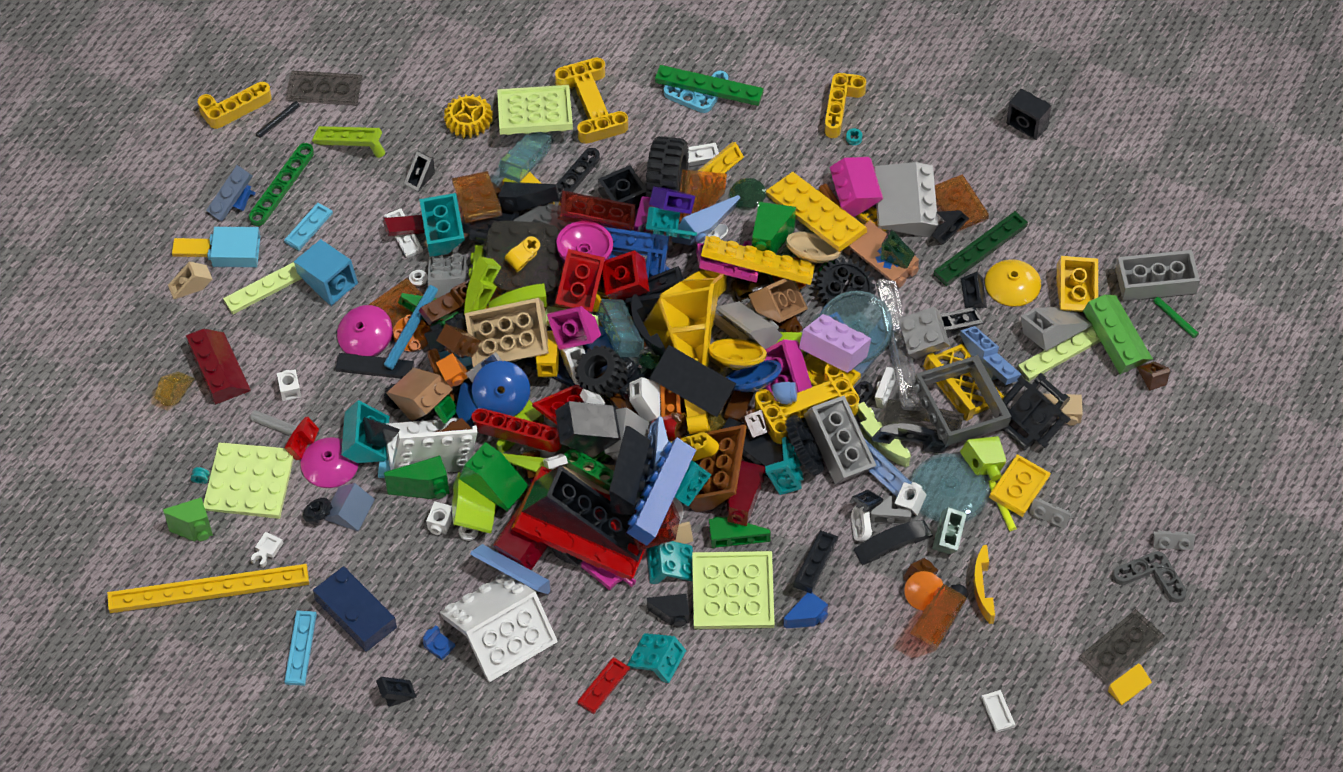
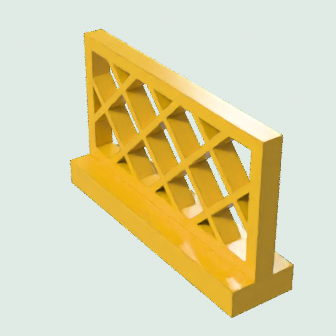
(952, 386)

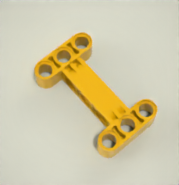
(599, 123)
(833, 381)

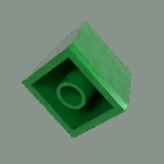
(773, 226)

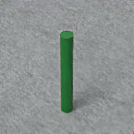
(1176, 317)

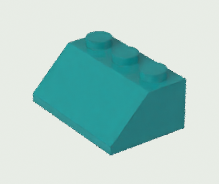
(442, 223)
(354, 438)

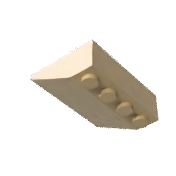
(510, 330)

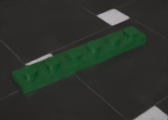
(980, 248)

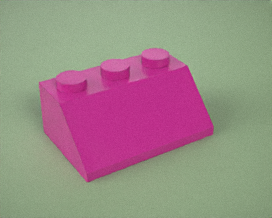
(856, 184)
(792, 364)

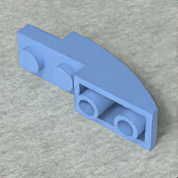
(987, 350)

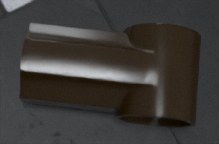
(743, 288)

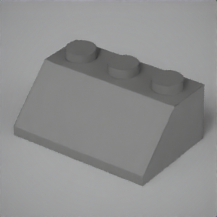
(751, 324)

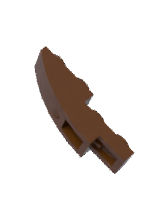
(445, 305)

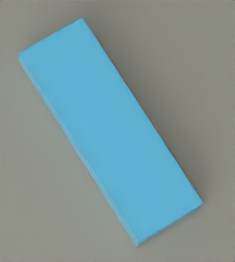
(308, 226)

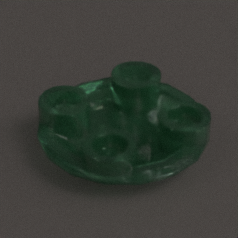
(750, 192)
(649, 361)

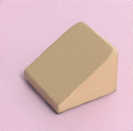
(684, 533)

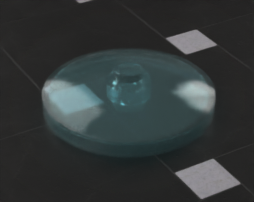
(864, 314)
(951, 484)

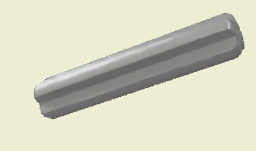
(272, 422)

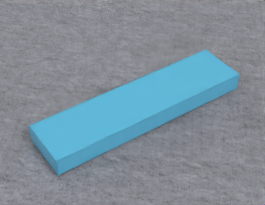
(300, 648)

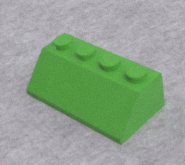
(1117, 333)

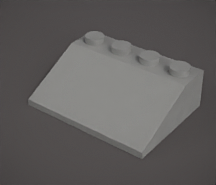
(907, 198)

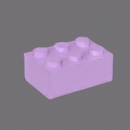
(835, 343)

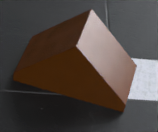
(1154, 375)

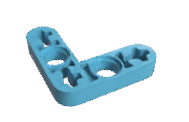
(698, 98)

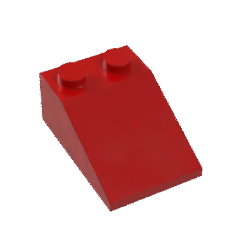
(579, 280)
(549, 404)

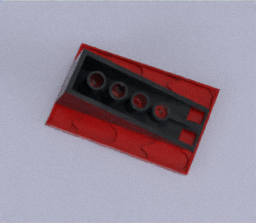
(577, 522)

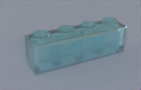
(525, 155)
(620, 328)

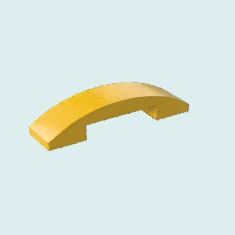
(985, 605)

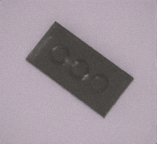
(324, 88)
(1121, 647)

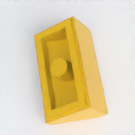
(1129, 684)

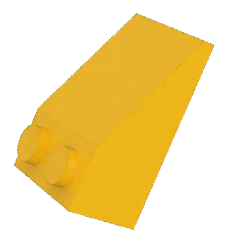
(1076, 282)

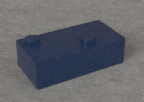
(354, 608)

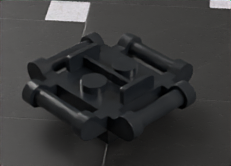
(481, 227)
(1035, 411)

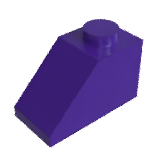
(672, 200)

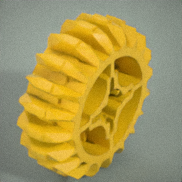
(467, 120)

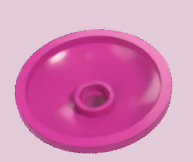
(586, 238)
(369, 339)
(329, 471)

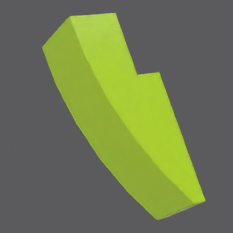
(481, 284)
(521, 294)

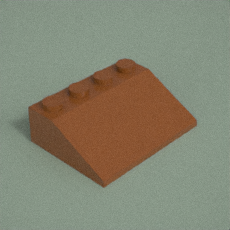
(723, 467)

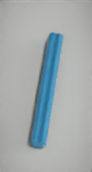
(410, 328)

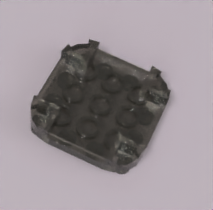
(543, 268)

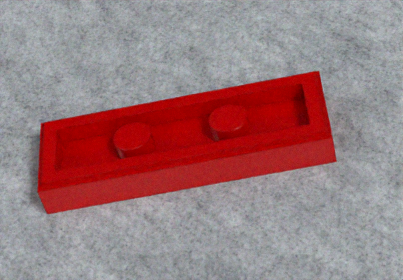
(603, 685)

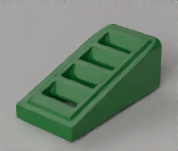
(445, 409)

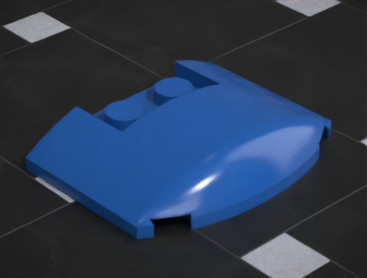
(650, 246)

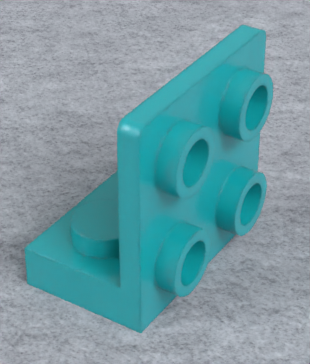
(786, 474)
(692, 483)
(670, 560)
(658, 654)

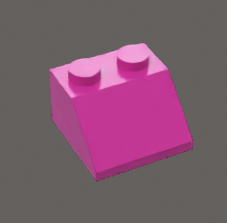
(573, 327)

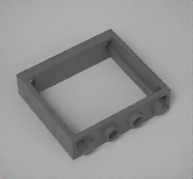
(987, 388)

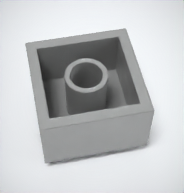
(924, 332)

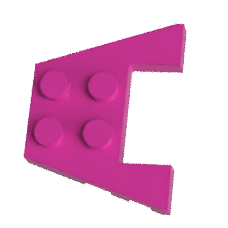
(726, 268)

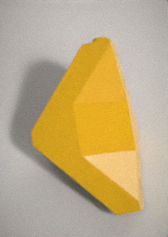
(687, 312)

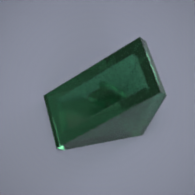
(896, 251)

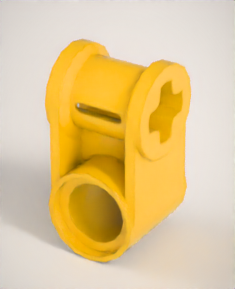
(521, 254)

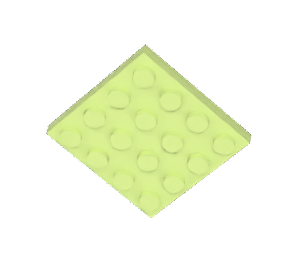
(534, 109)
(248, 480)
(733, 590)

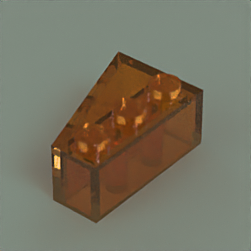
(938, 616)

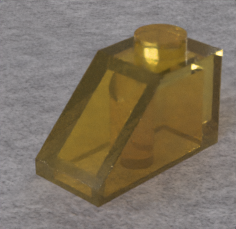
(172, 388)

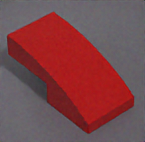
(302, 436)

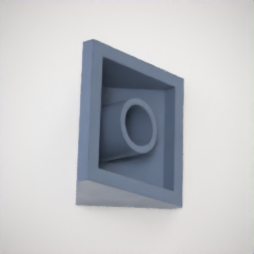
(350, 506)

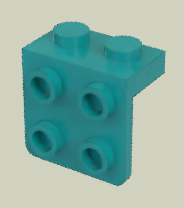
(666, 221)

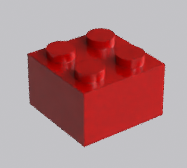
(625, 276)

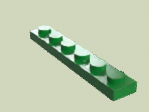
(709, 85)

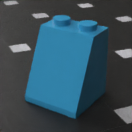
(326, 271)

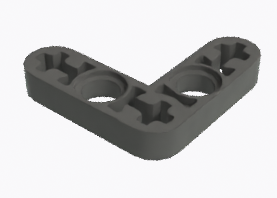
(1158, 570)

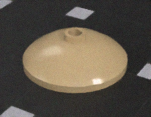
(811, 247)

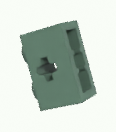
(949, 531)

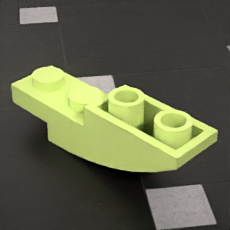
(869, 426)

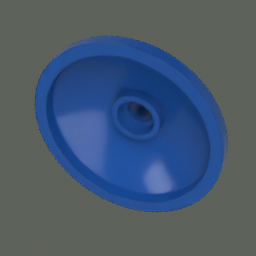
(506, 375)
(756, 377)

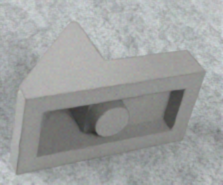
(885, 515)

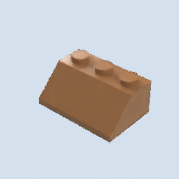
(778, 300)

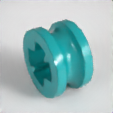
(854, 131)
(200, 475)

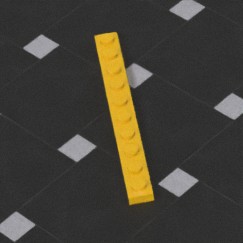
(208, 588)

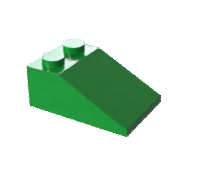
(494, 477)
(419, 480)

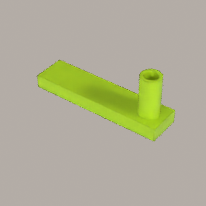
(350, 137)

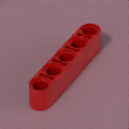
(516, 430)

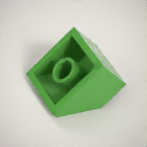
(189, 520)

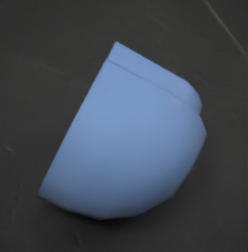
(785, 392)

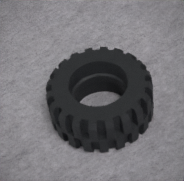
(666, 163)

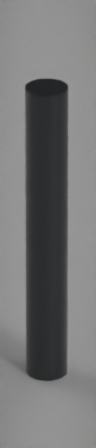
(265, 129)

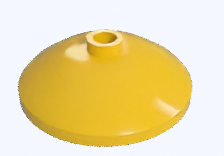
(1012, 290)
(737, 353)

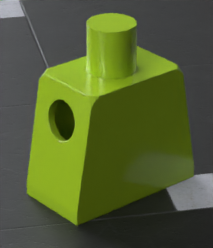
(985, 456)

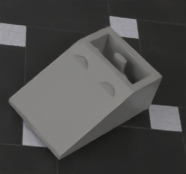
(446, 272)
(1052, 326)

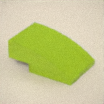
(471, 508)

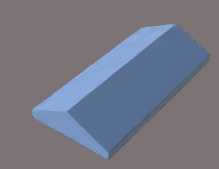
(512, 568)

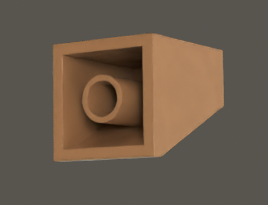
(418, 392)

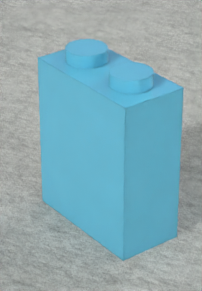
(234, 247)

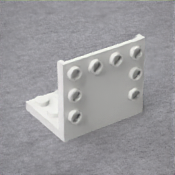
(421, 442)
(501, 624)

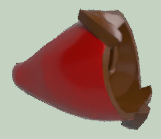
(675, 425)

